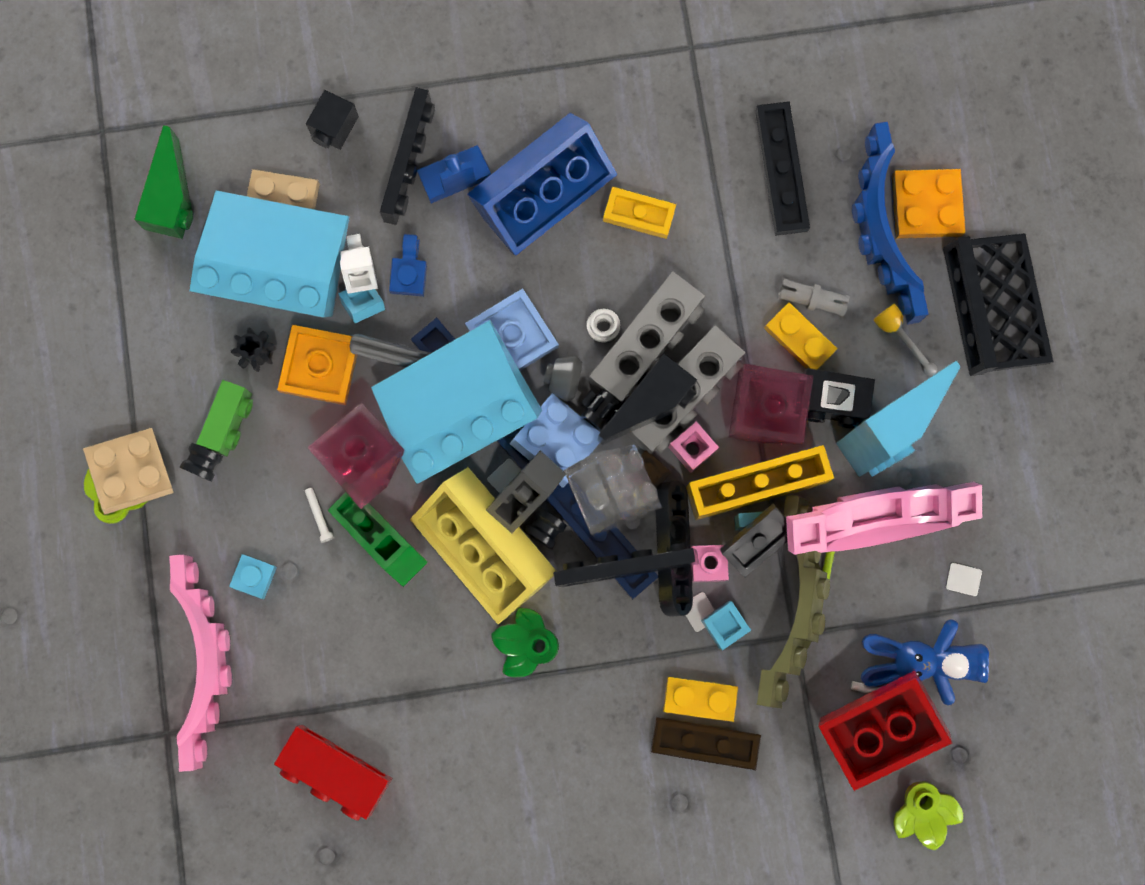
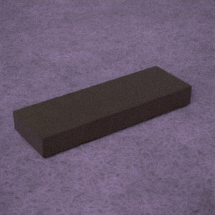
(705, 743)

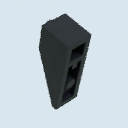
(653, 399)

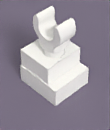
(357, 266)

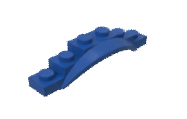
(876, 236)

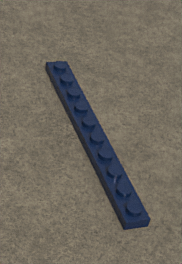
(562, 499)

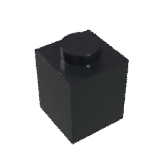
(331, 120)

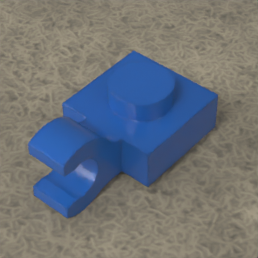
(409, 273)

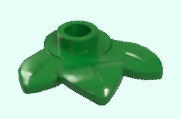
(520, 642)

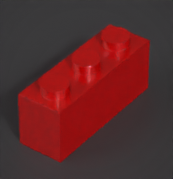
(332, 773)

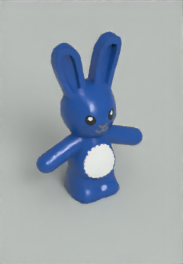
(939, 662)

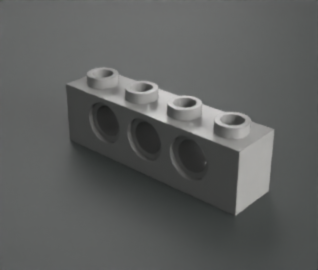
(673, 295)
(712, 348)

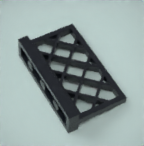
(971, 303)

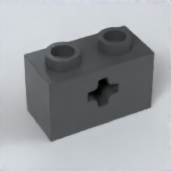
(526, 492)

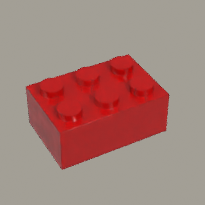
(884, 730)

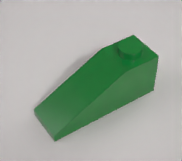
(165, 197)
(379, 539)

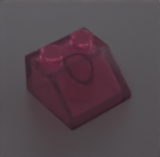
(770, 405)
(359, 454)

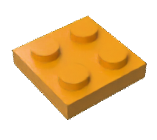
(928, 203)
(317, 365)

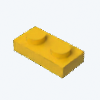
(639, 212)
(800, 338)
(700, 699)

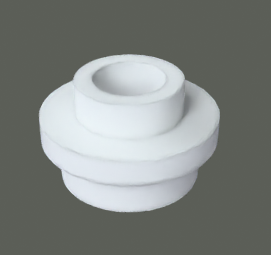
(607, 316)

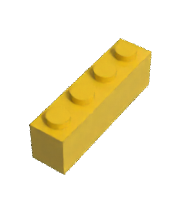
(759, 482)

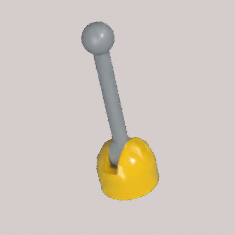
(891, 321)

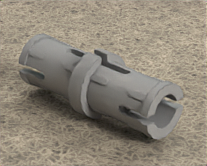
(813, 297)

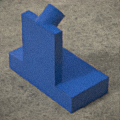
(454, 174)

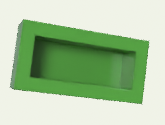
(224, 418)

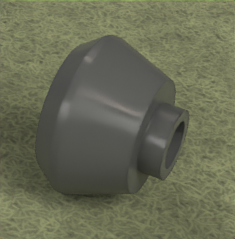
(564, 377)

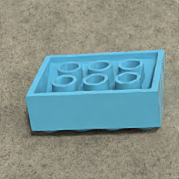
(270, 254)
(455, 401)
(891, 431)

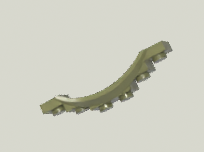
(808, 621)

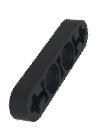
(678, 598)

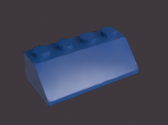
(543, 183)

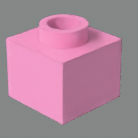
(693, 435)
(703, 574)

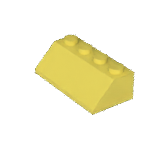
(491, 561)

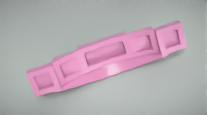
(883, 517)
(212, 672)

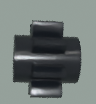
(246, 344)
(599, 408)

